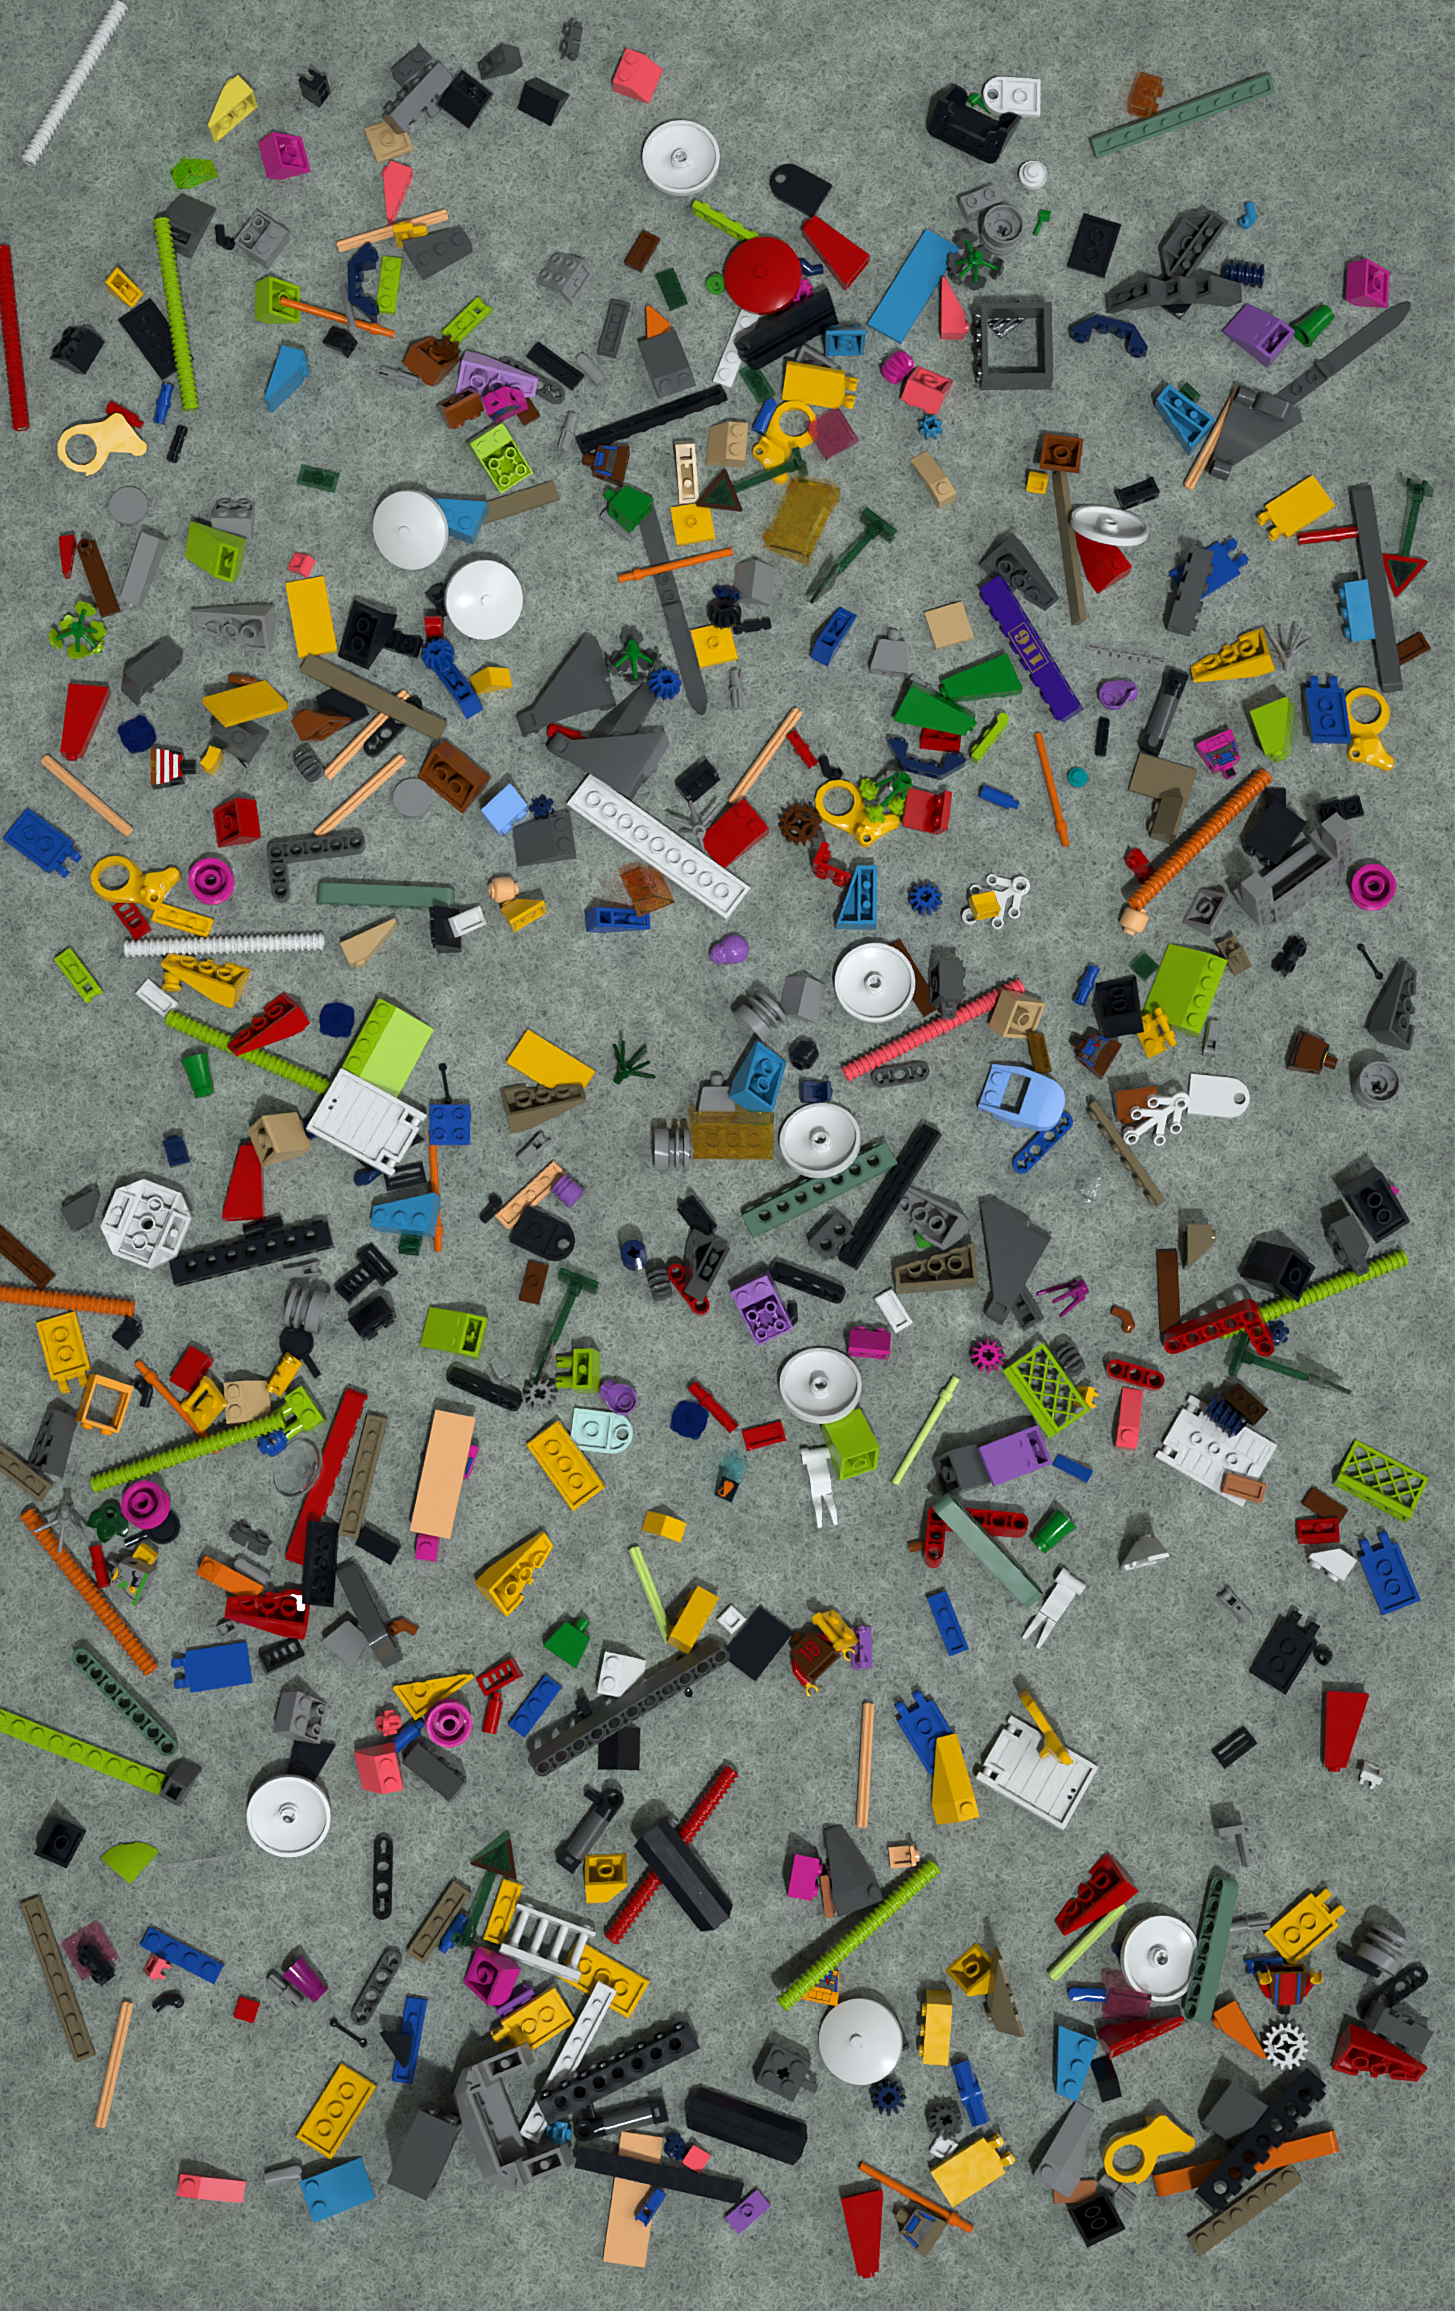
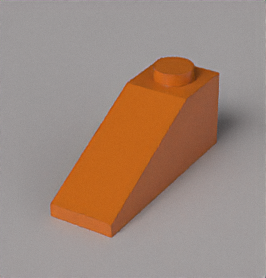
(228, 1578)
(1233, 2023)

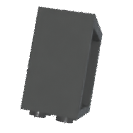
(1014, 381)
(425, 2151)

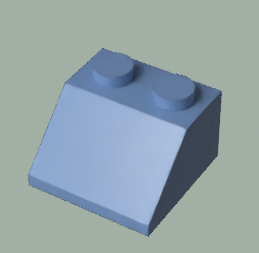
(504, 810)

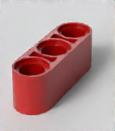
(679, 1286)
(1124, 1376)

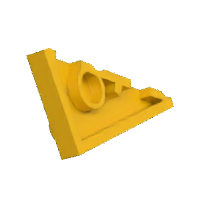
(422, 1695)

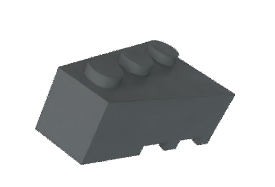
(437, 251)
(150, 670)
(702, 1263)
(53, 1443)
(435, 1772)
(1396, 2027)

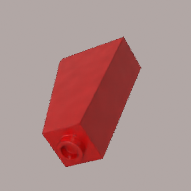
(835, 251)
(82, 715)
(246, 1188)
(1341, 1723)
(863, 2224)

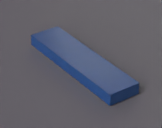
(412, 2024)

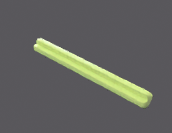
(650, 1590)
(1085, 1942)

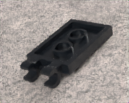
(1285, 1653)

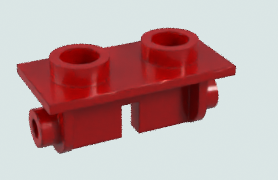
(1136, 862)

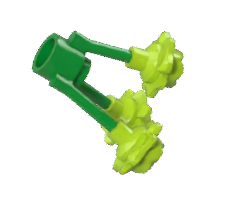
(901, 783)

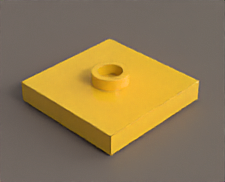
(692, 524)
(713, 646)

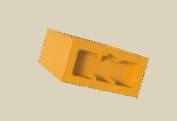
(120, 1409)

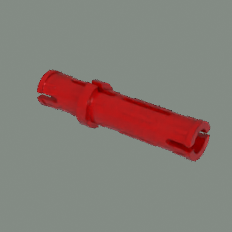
(1336, 534)
(713, 1407)

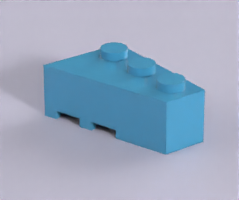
(1184, 418)
(463, 517)
(1356, 610)
(860, 905)
(408, 1216)
(1073, 2061)

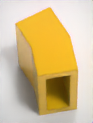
(212, 760)
(984, 905)

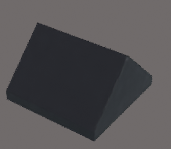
(542, 101)
(620, 1750)
(60, 1841)

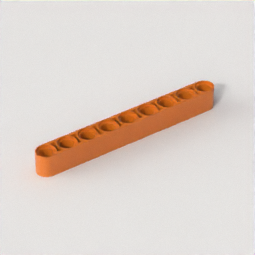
(1288, 2153)

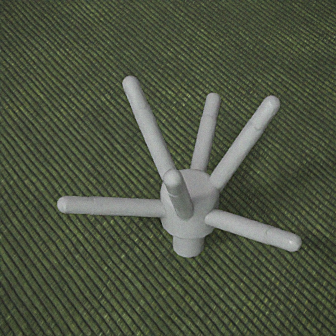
(1287, 655)
(697, 828)
(64, 1520)

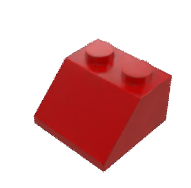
(236, 822)

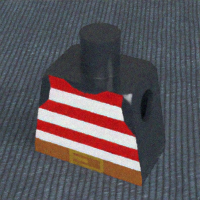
(169, 768)

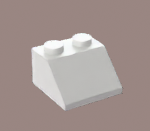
(620, 1674)

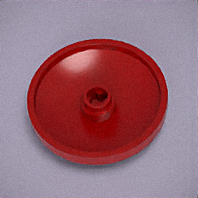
(763, 275)

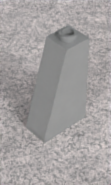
(142, 569)

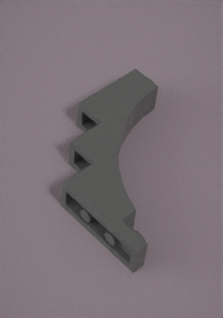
(1179, 290)

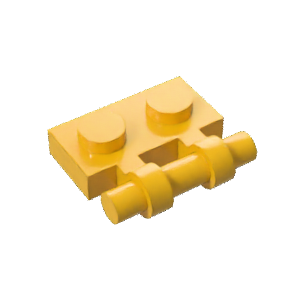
(1151, 1038)

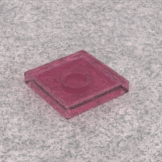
(832, 434)
(96, 1936)
(1127, 2005)

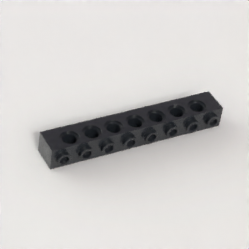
(322, 1242)
(629, 2074)
(1306, 2082)

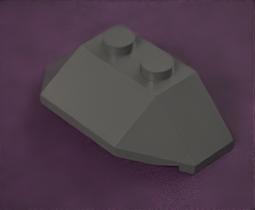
(1191, 243)

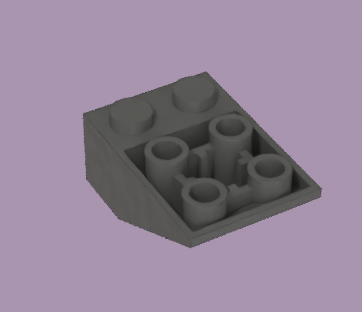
(188, 223)

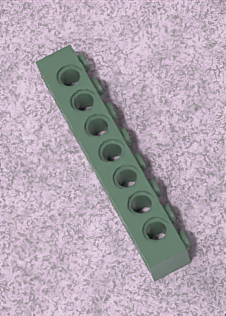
(758, 1227)

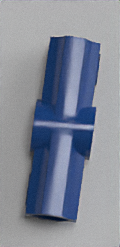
(970, 2093)

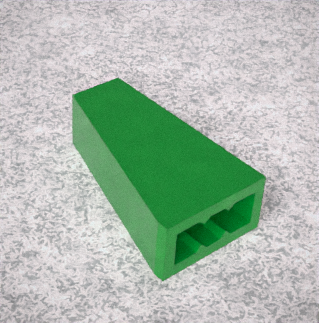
(983, 681)
(930, 710)

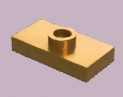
(1039, 1053)

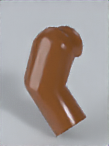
(241, 680)
(1126, 1317)
(919, 1546)
(402, 1625)

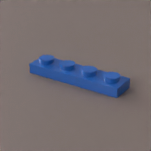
(182, 1955)

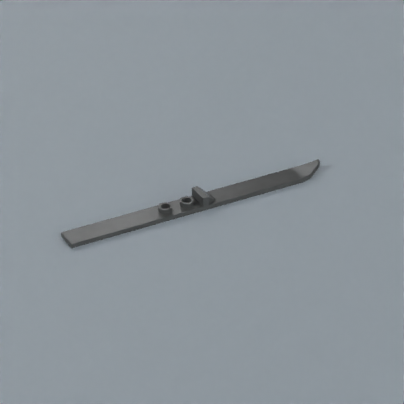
(1344, 354)
(674, 614)

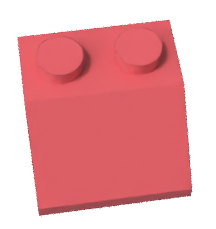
(636, 76)
(926, 390)
(379, 1768)

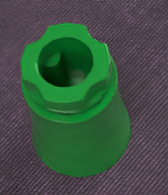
(1313, 325)
(199, 1074)
(1053, 1531)

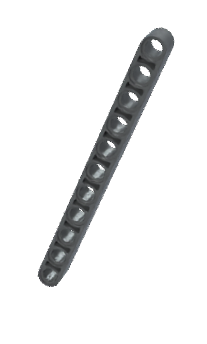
(1378, 590)
(628, 1708)

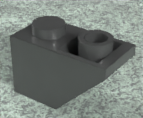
(500, 62)
(81, 1212)
(180, 1783)

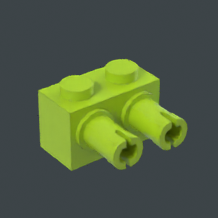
(585, 1371)
(307, 1412)

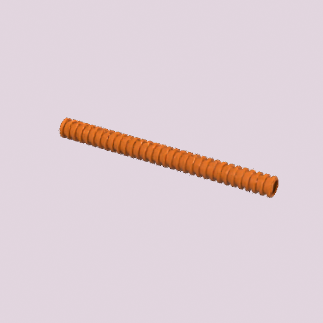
(1198, 840)
(67, 1301)
(90, 1593)

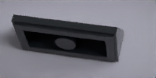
(378, 1545)

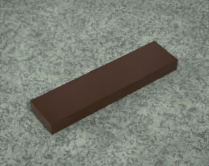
(921, 992)
(24, 1260)
(1168, 1289)

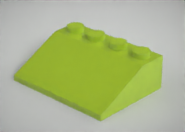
(1185, 988)
(388, 1048)

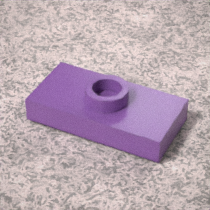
(747, 2211)

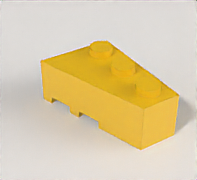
(691, 1619)
(936, 2027)

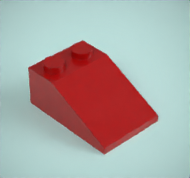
(734, 834)

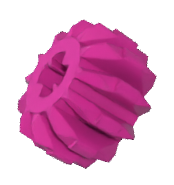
(897, 367)
(992, 1351)

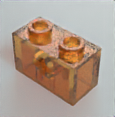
(1146, 85)

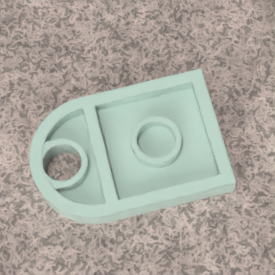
(598, 1431)

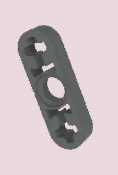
(916, 1078)

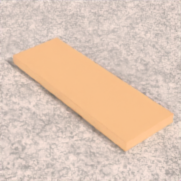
(443, 1474)
(626, 2237)

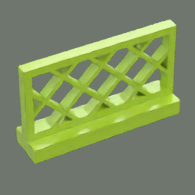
(1035, 1403)
(1370, 1494)

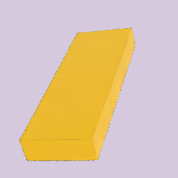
(183, 920)
(502, 1911)

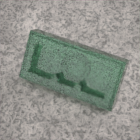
(671, 289)
(757, 384)
(318, 478)

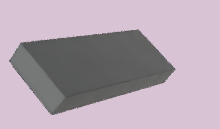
(613, 328)

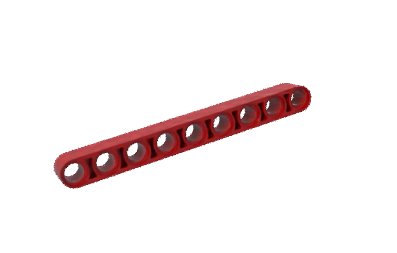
(332, 1457)

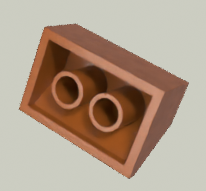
(453, 776)

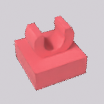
(155, 1966)

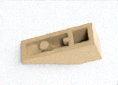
(686, 471)
(934, 480)
(363, 946)

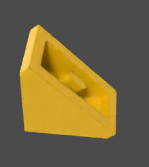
(123, 288)
(491, 680)
(664, 1526)

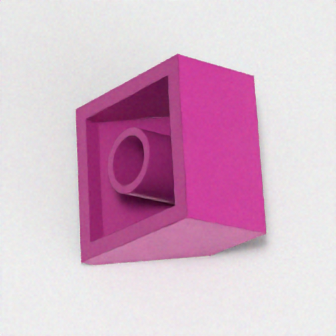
(283, 156)
(1367, 284)
(869, 1343)
(803, 1877)
(492, 1976)

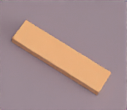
(530, 1195)

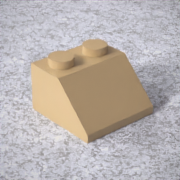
(727, 444)
(1016, 1015)
(246, 1401)

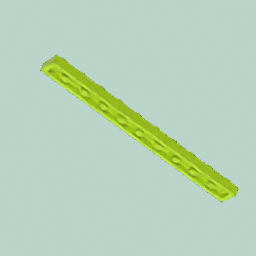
(81, 1752)

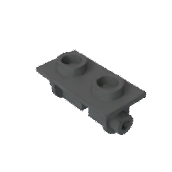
(571, 32)
(259, 1541)

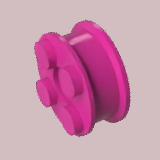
(214, 893)
(1368, 899)
(153, 1513)
(444, 1710)

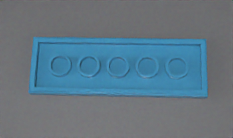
(912, 287)

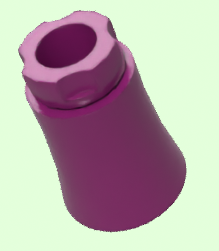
(305, 1979)

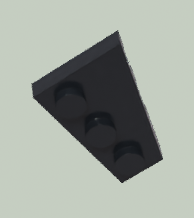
(309, 1759)

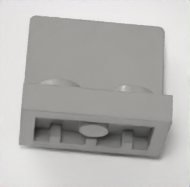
(566, 275)
(1242, 1833)

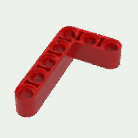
(1222, 1327)
(987, 1517)

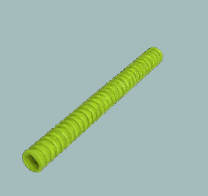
(175, 313)
(255, 1057)
(1330, 1287)
(187, 1452)
(857, 1935)

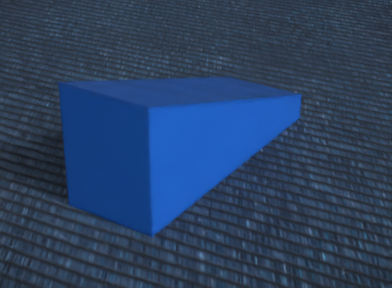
(1072, 1468)

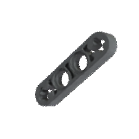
(554, 387)
(374, 1986)

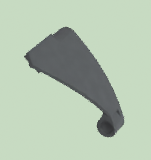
(1249, 425)
(577, 688)
(615, 760)
(1013, 1254)

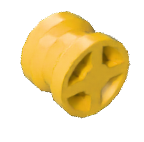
(171, 983)

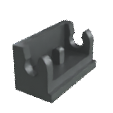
(1026, 1310)

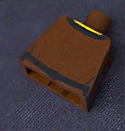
(1310, 1055)

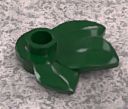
(109, 1526)

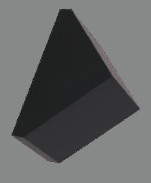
(399, 2044)
(1105, 2079)

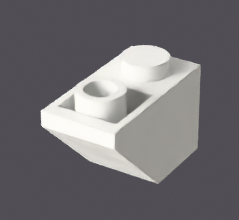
(1336, 1563)

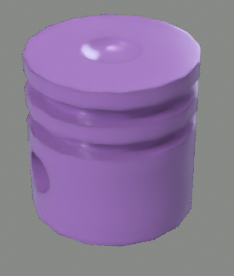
(568, 1191)

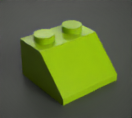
(268, 298)

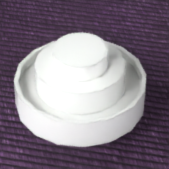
(1032, 175)

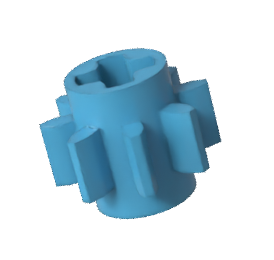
(933, 432)
(558, 2132)

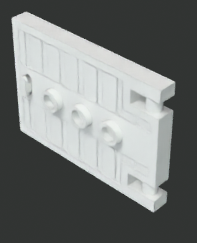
(365, 1122)
(1209, 1454)
(1034, 1782)

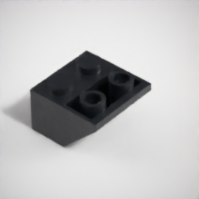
(465, 99)
(77, 349)
(443, 936)
(372, 1318)

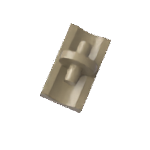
(1234, 953)

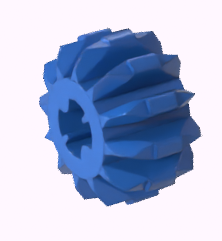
(438, 655)
(666, 690)
(917, 895)

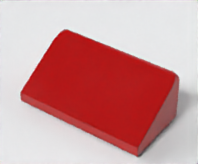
(940, 741)
(1318, 1531)

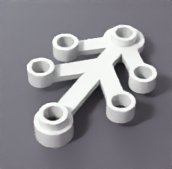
(1001, 897)
(1157, 1116)

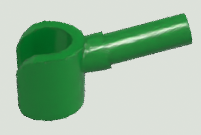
(976, 99)
(1044, 216)

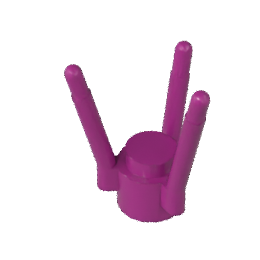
(1075, 1290)

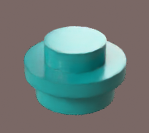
(1077, 777)

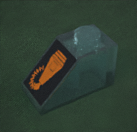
(731, 1479)

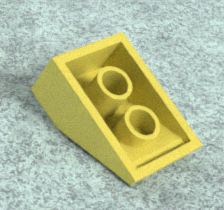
(233, 105)

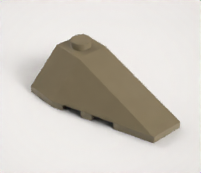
(533, 1106)
(1000, 1999)

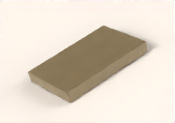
(1161, 778)

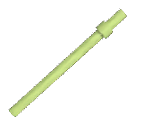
(945, 1396)

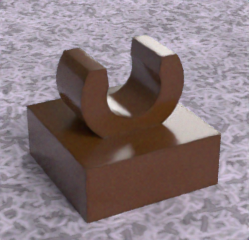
(447, 349)

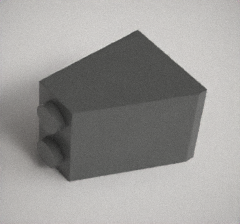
(240, 739)
(961, 1469)
(1232, 2114)

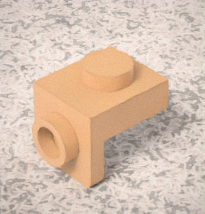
(903, 1856)

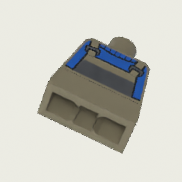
(920, 2228)

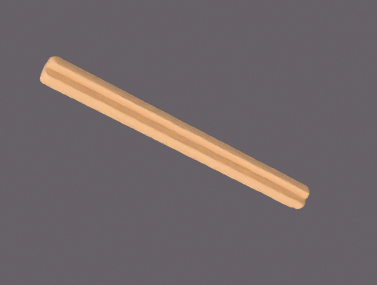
(387, 231)
(1208, 449)
(358, 742)
(765, 756)
(86, 795)
(358, 797)
(865, 1765)
(113, 2064)

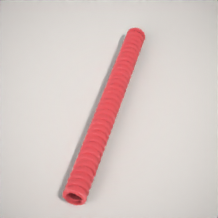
(927, 1032)

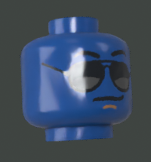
(272, 1443)

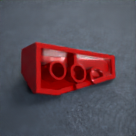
(1102, 563)
(279, 1021)
(271, 1612)
(1104, 1892)
(1367, 2052)

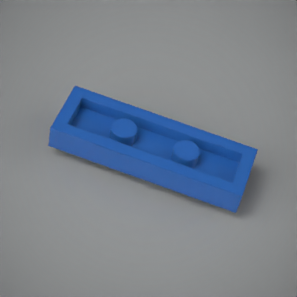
(947, 1623)
(535, 1706)

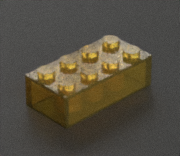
(733, 1135)

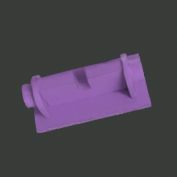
(863, 1649)
(522, 1994)

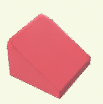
(301, 564)
(696, 2158)

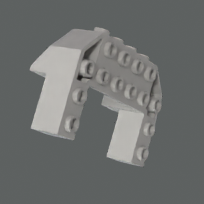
(1300, 876)
(492, 2125)

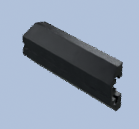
(787, 331)
(684, 1877)
(747, 2126)

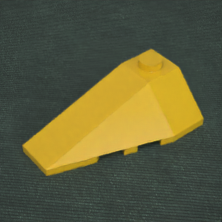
(1242, 659)
(214, 981)
(507, 1577)
(952, 1789)

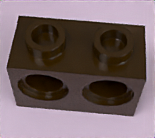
(1245, 1404)

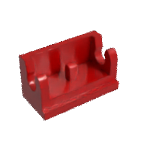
(191, 1370)

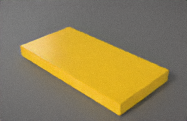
(311, 617)
(245, 703)
(547, 1063)
(566, 1465)
(596, 1967)
(336, 2111)

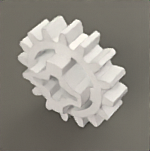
(1283, 2036)

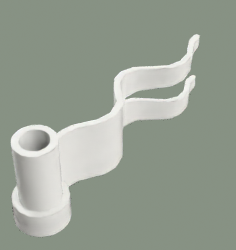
(819, 1480)
(1056, 1604)

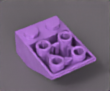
(1259, 334)
(761, 1307)
(1015, 1455)

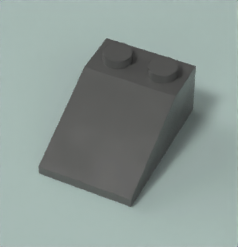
(412, 67)
(667, 364)
(544, 841)

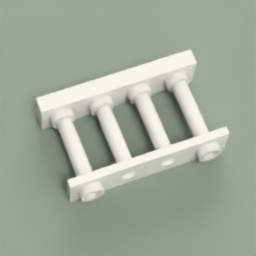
(532, 1957)

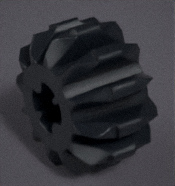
(724, 613)

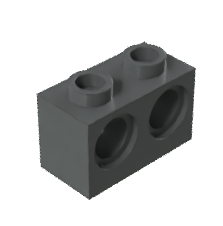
(827, 1233)

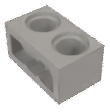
(979, 202)

